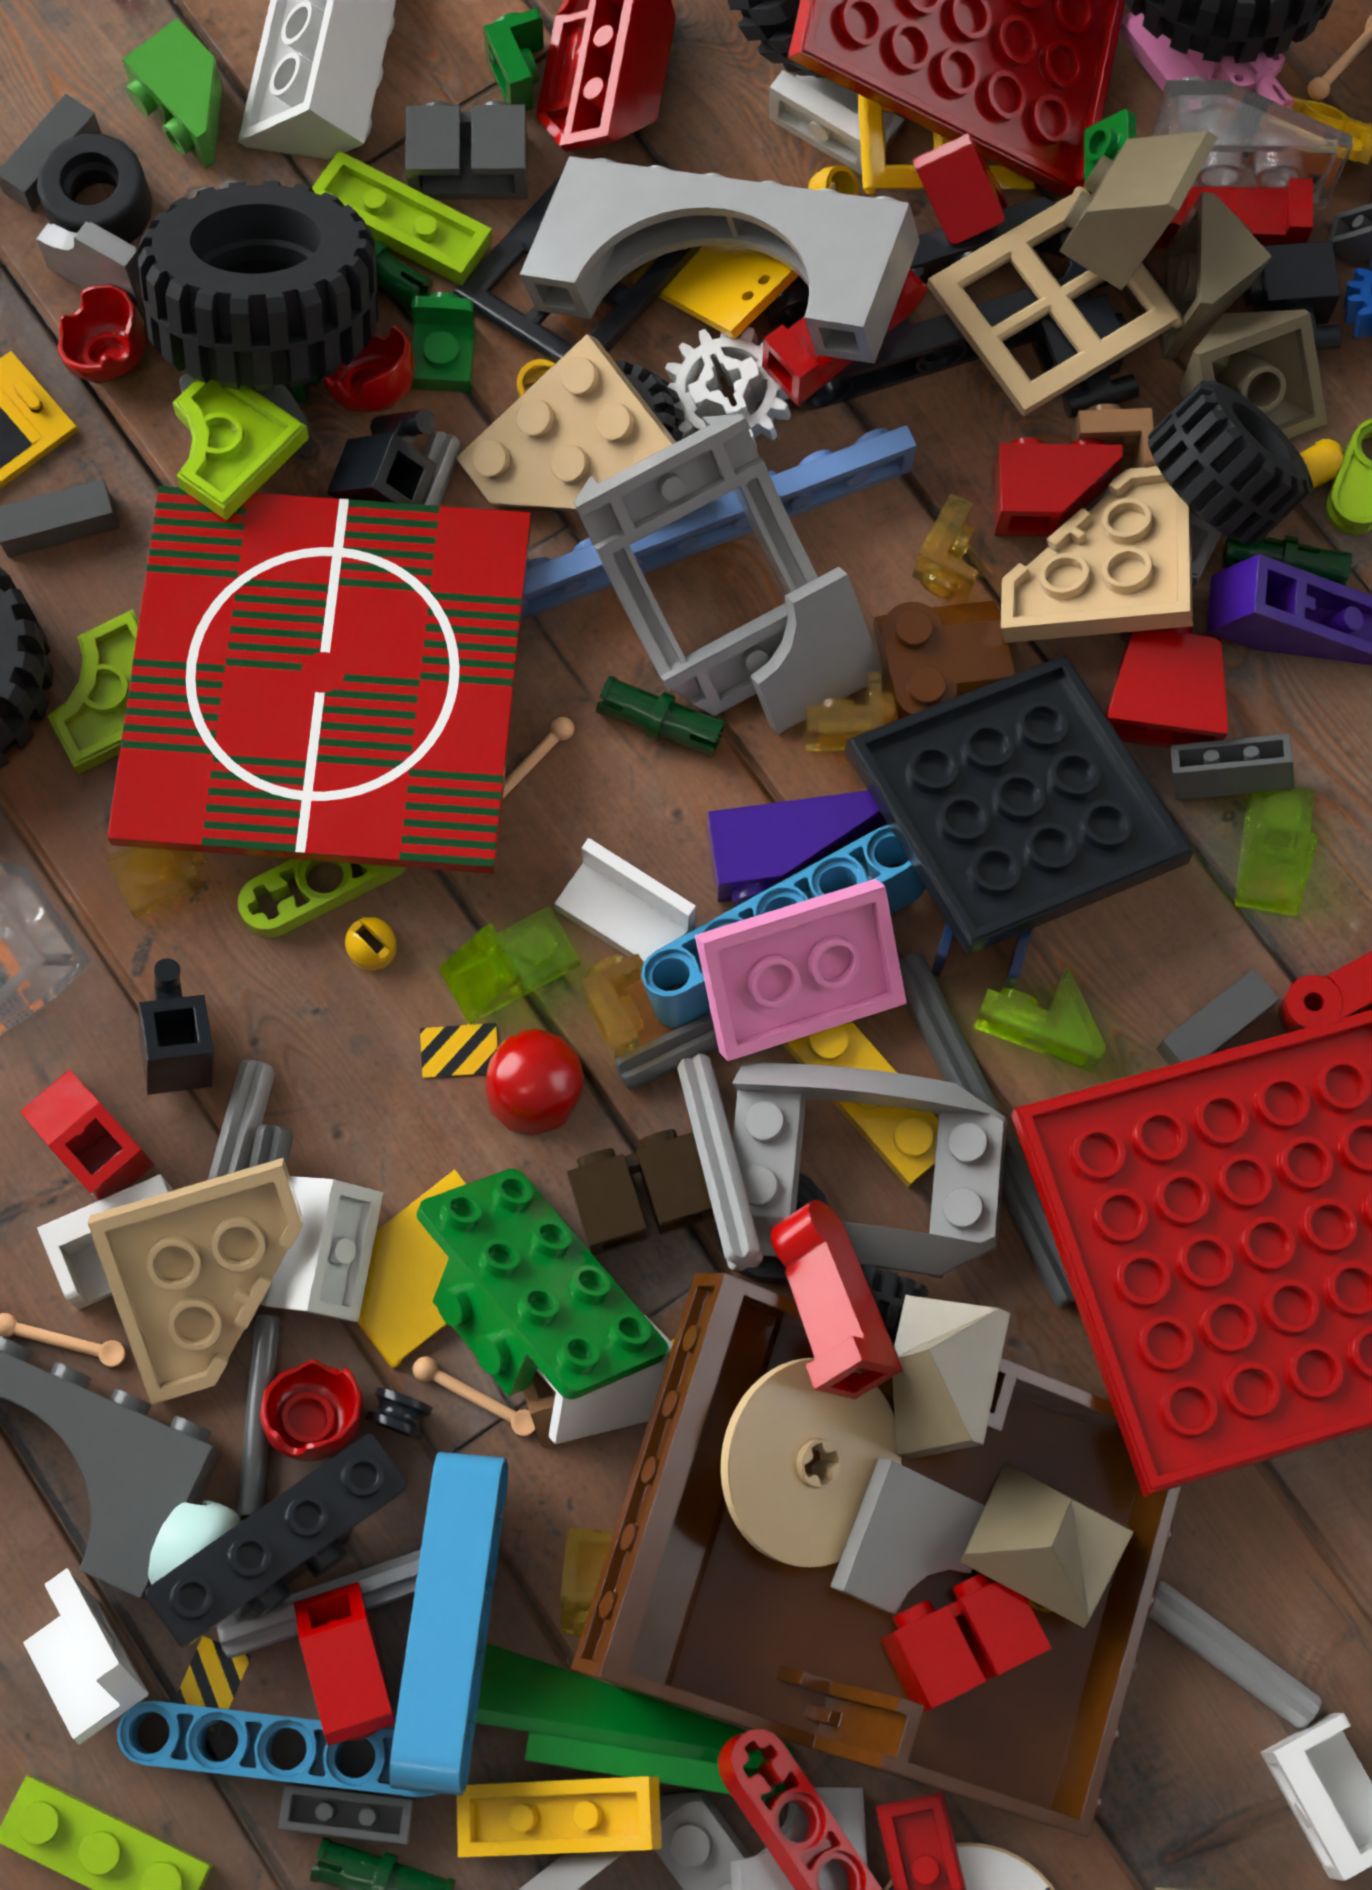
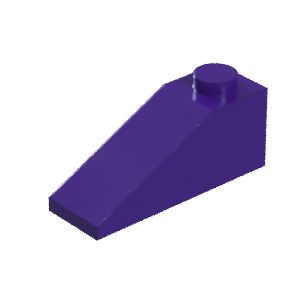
(1290, 611)
(773, 841)

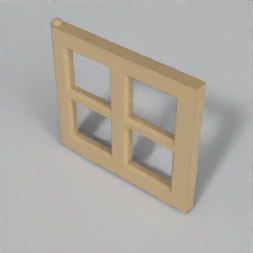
(1053, 300)

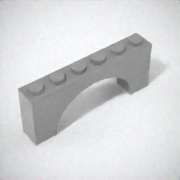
(622, 215)

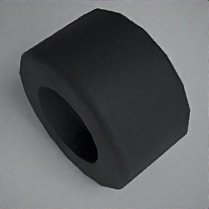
(89, 161)

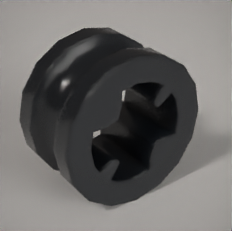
(399, 1413)

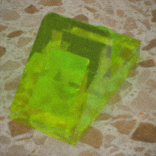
(1276, 850)
(507, 964)
(1061, 1032)

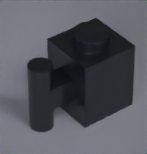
(1300, 279)
(1054, 348)
(386, 463)
(174, 1035)

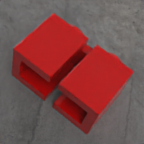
(964, 1642)

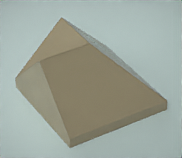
(1208, 268)
(1266, 360)
(948, 1374)
(1046, 1545)

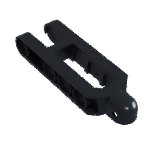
(936, 342)

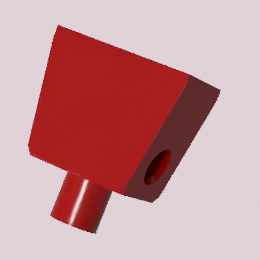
(1169, 689)

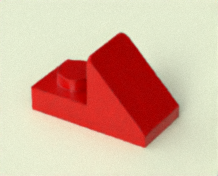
(961, 189)

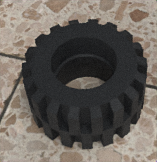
(1230, 462)

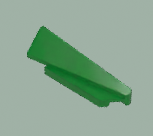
(602, 1726)

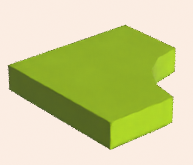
(234, 445)
(95, 712)

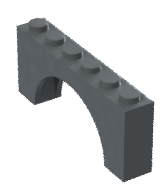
(128, 1461)

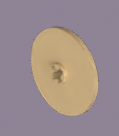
(764, 1456)

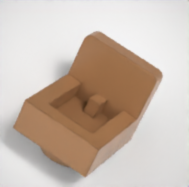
(1118, 427)

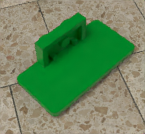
(532, 1291)

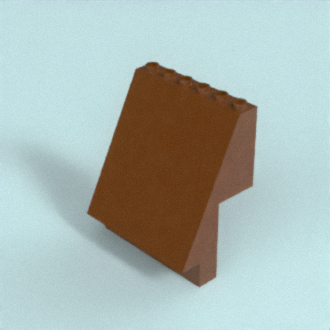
(774, 1648)

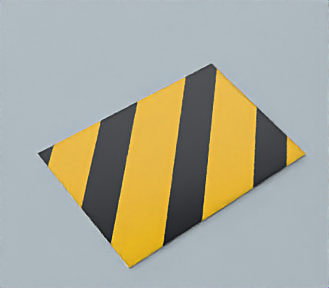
(457, 1049)
(212, 1678)

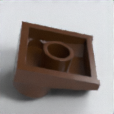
(940, 652)

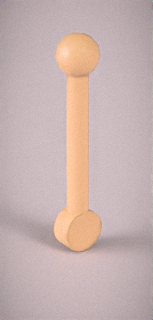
(1320, 86)
(560, 730)
(110, 1353)
(426, 1370)

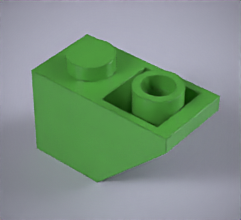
(180, 86)

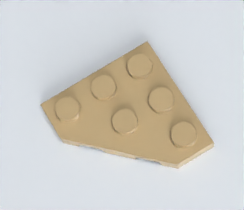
(563, 430)
(1108, 567)
(196, 1270)

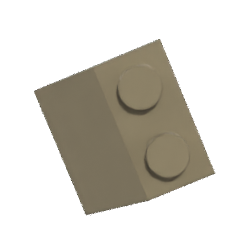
(1133, 202)

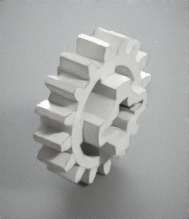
(746, 377)

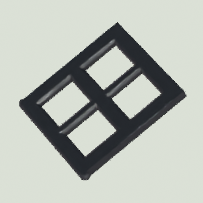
(626, 302)

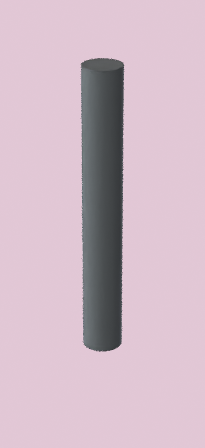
(255, 1442)

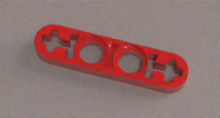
(824, 1837)

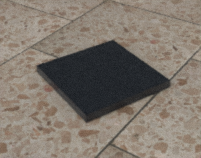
(1017, 803)

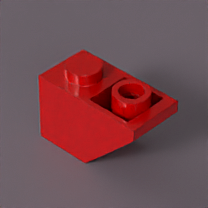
(1047, 484)
(86, 1137)
(344, 1664)

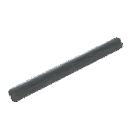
(960, 1067)

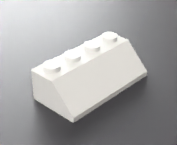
(316, 76)

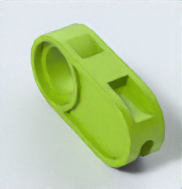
(1350, 495)

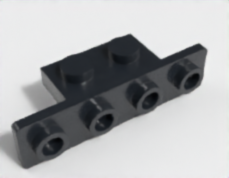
(277, 1544)

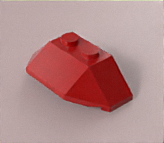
(605, 70)

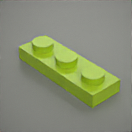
(407, 218)
(94, 1844)

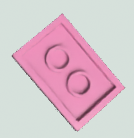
(801, 969)

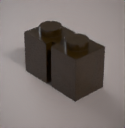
(608, 1197)

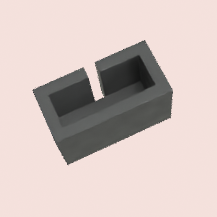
(467, 152)

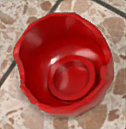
(103, 336)
(377, 376)
(533, 1082)
(312, 1411)

